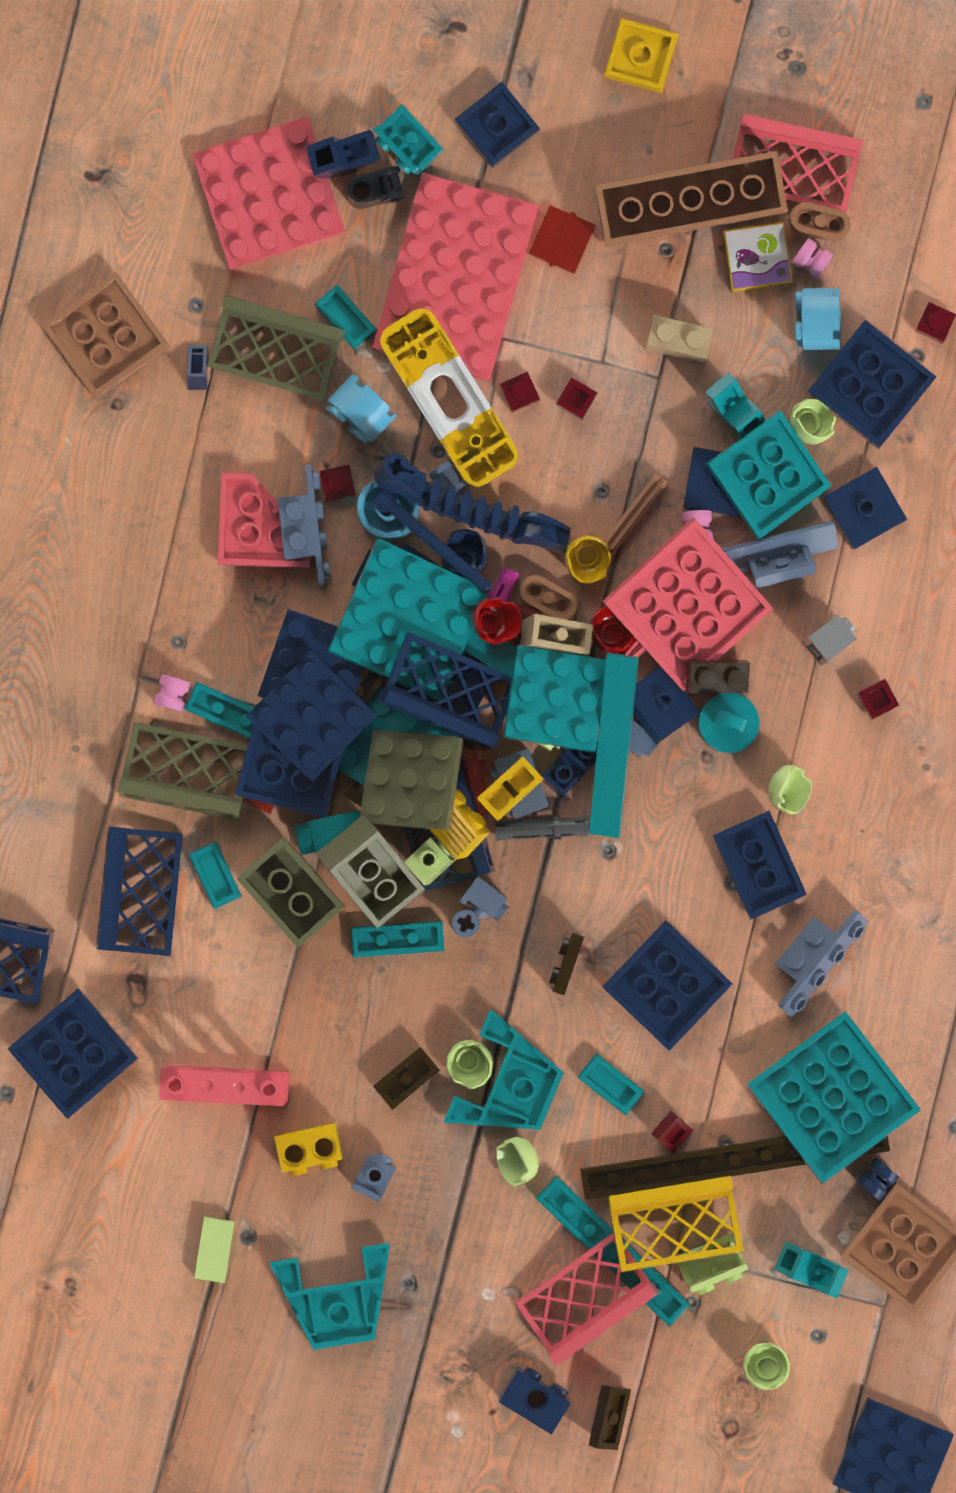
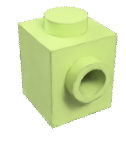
(429, 861)

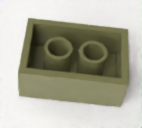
(370, 871)
(291, 892)

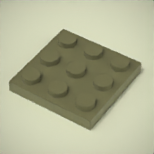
(411, 779)

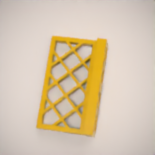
(673, 1196)

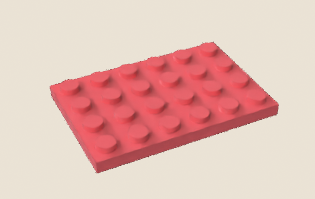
(461, 265)

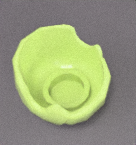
(812, 421)
(789, 789)
(469, 1063)
(517, 1161)
(766, 1366)

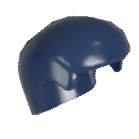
(469, 547)

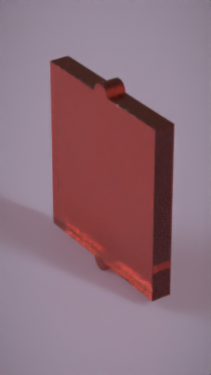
(562, 239)

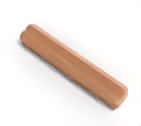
(635, 512)

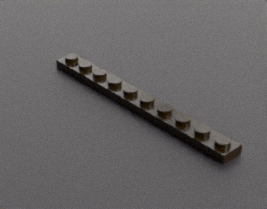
(695, 1166)

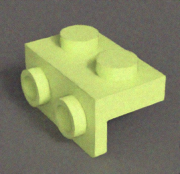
(704, 1273)

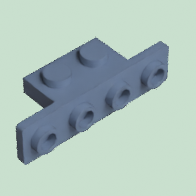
(301, 526)
(783, 555)
(814, 955)

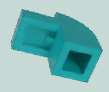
(733, 406)
(318, 833)
(811, 1269)

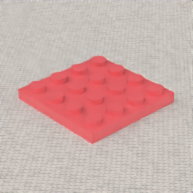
(267, 194)
(687, 602)

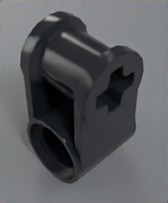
(378, 188)

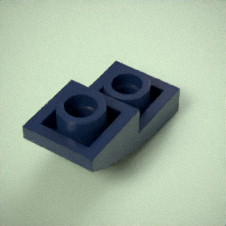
(568, 770)

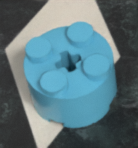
(820, 319)
(361, 409)
(375, 523)

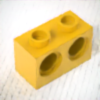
(510, 788)
(306, 1140)

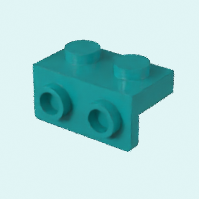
(408, 140)

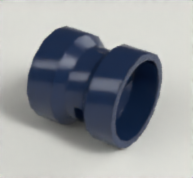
(872, 1184)

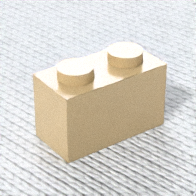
(679, 339)
(556, 635)

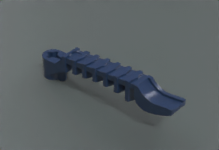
(528, 528)

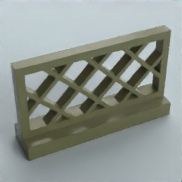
(284, 322)
(173, 795)

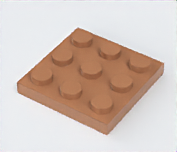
(105, 335)
(903, 1247)

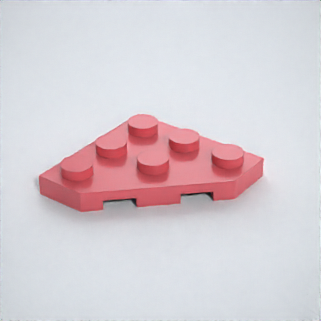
(251, 525)

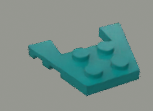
(520, 1089)
(338, 1311)

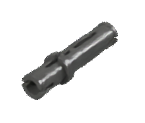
(543, 828)

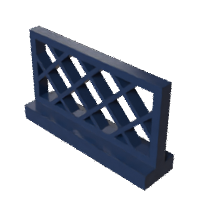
(436, 715)
(479, 857)
(112, 889)
(27, 936)

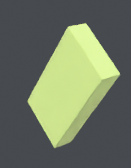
(214, 1249)

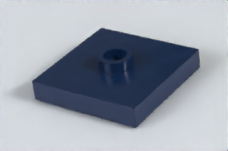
(497, 124)
(702, 488)
(865, 508)
(662, 705)

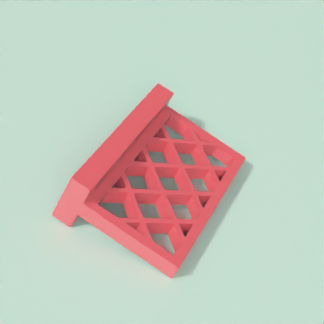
(805, 138)
(596, 1324)

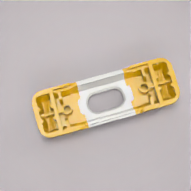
(477, 438)

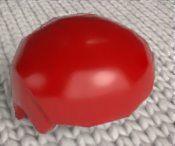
(496, 620)
(609, 632)

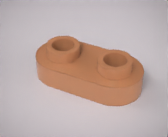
(819, 217)
(548, 598)

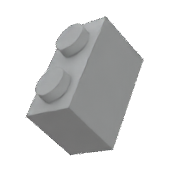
(830, 639)

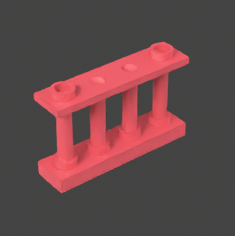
(224, 1085)

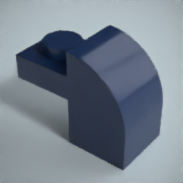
(342, 156)

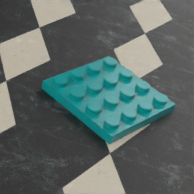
(403, 596)
(833, 1097)

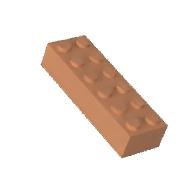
(691, 198)

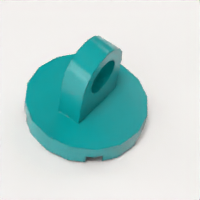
(728, 722)

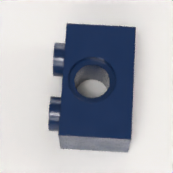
(544, 1415)

